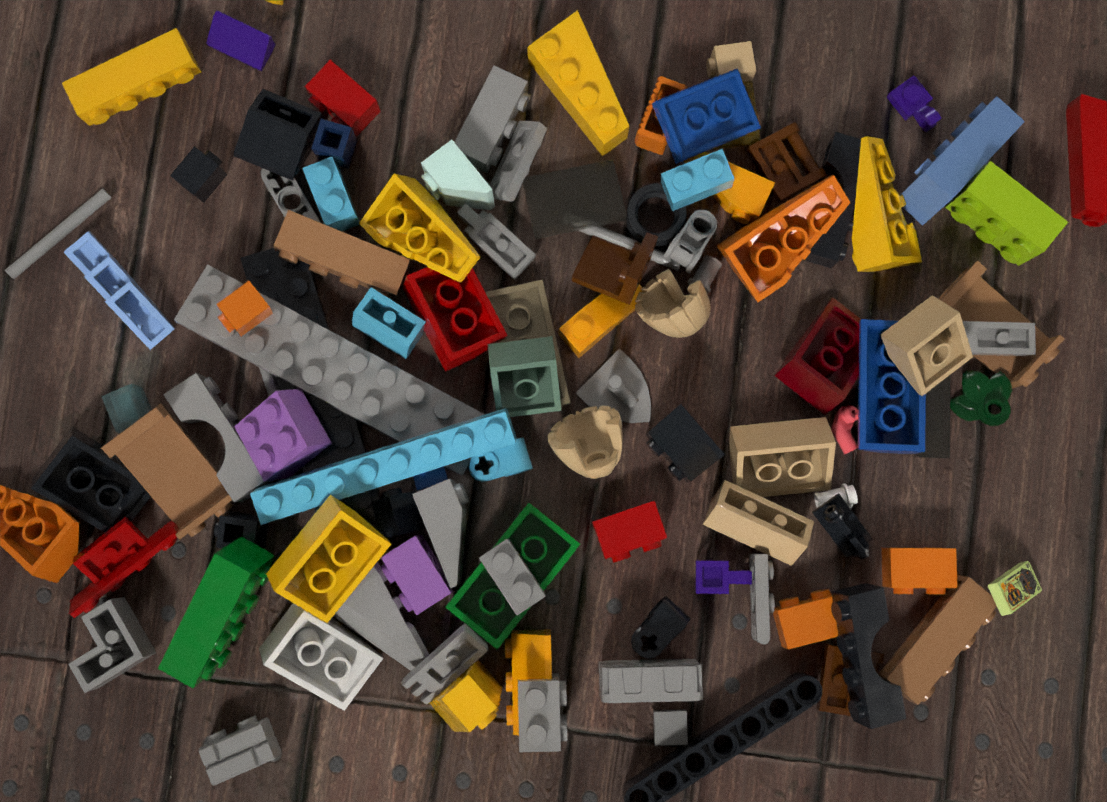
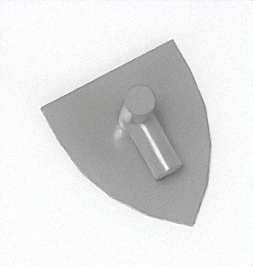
(620, 387)

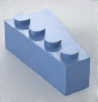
(961, 159)

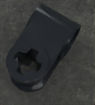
(662, 622)

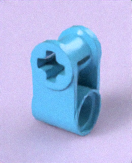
(505, 462)

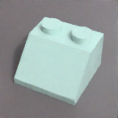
(455, 179)

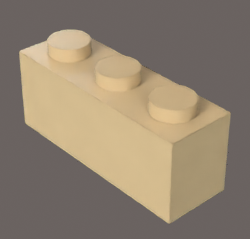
(758, 523)

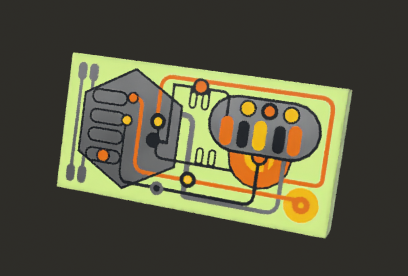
(1014, 588)

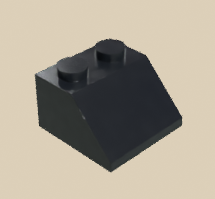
(683, 445)

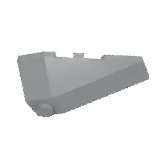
(378, 619)

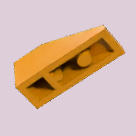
(746, 196)
(595, 322)

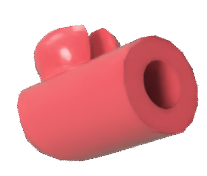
(842, 428)

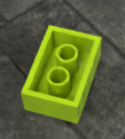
(1006, 215)

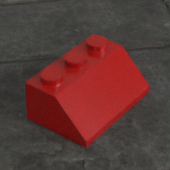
(455, 313)

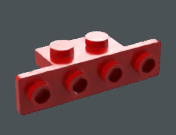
(115, 558)

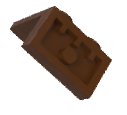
(614, 268)

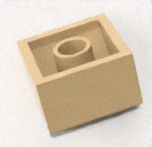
(928, 344)

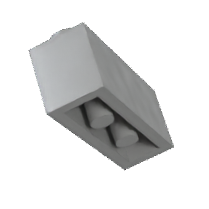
(493, 118)

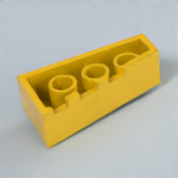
(578, 80)
(469, 700)

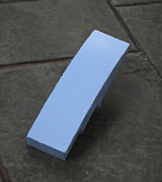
(119, 290)

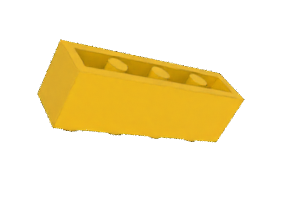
(131, 78)

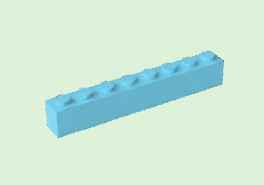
(384, 466)

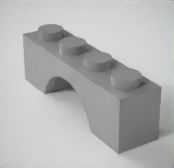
(198, 401)

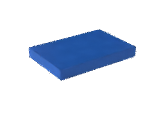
(706, 115)

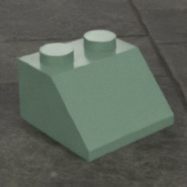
(525, 376)

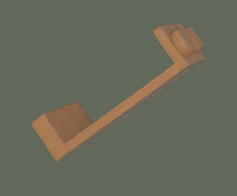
(981, 302)
(171, 470)

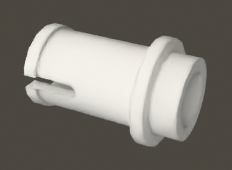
(848, 494)

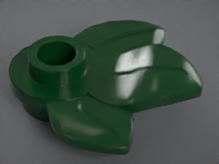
(979, 394)

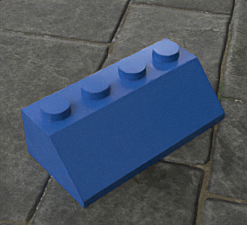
(888, 406)

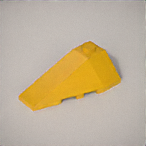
(879, 227)
(419, 228)

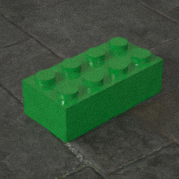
(544, 551)
(217, 612)

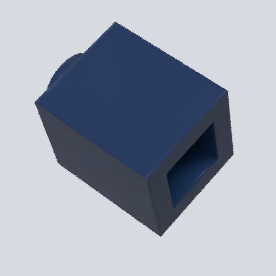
(334, 141)

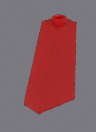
(1088, 159)

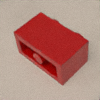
(341, 98)
(629, 530)

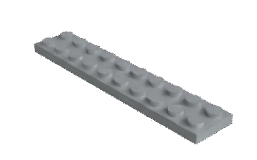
(326, 366)

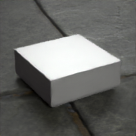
(670, 727)

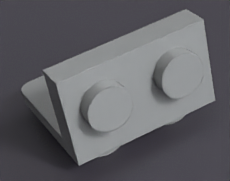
(539, 714)

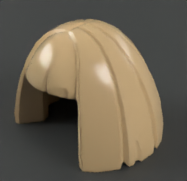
(669, 310)
(589, 441)

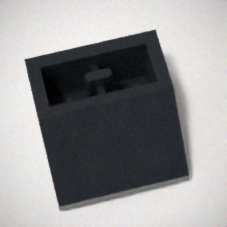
(277, 134)

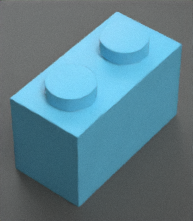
(697, 179)
(331, 194)
(388, 323)

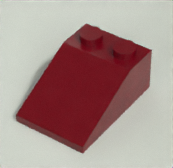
(825, 358)

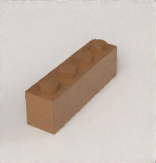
(340, 254)
(939, 639)

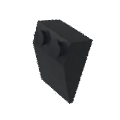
(89, 482)

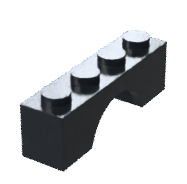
(843, 162)
(859, 616)

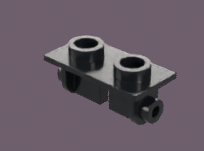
(844, 527)

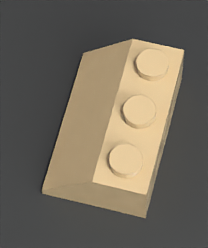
(783, 456)

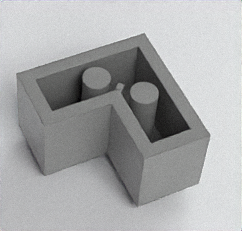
(119, 645)

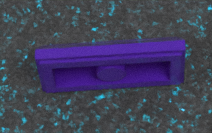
(240, 41)

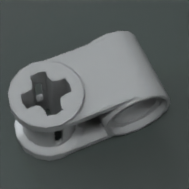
(690, 243)

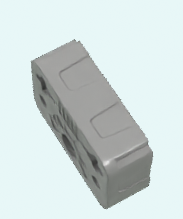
(650, 680)

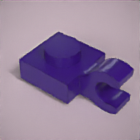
(912, 100)
(715, 577)

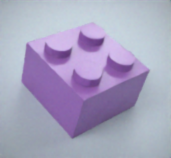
(282, 434)
(417, 574)

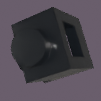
(228, 529)

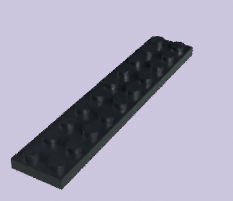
(297, 290)

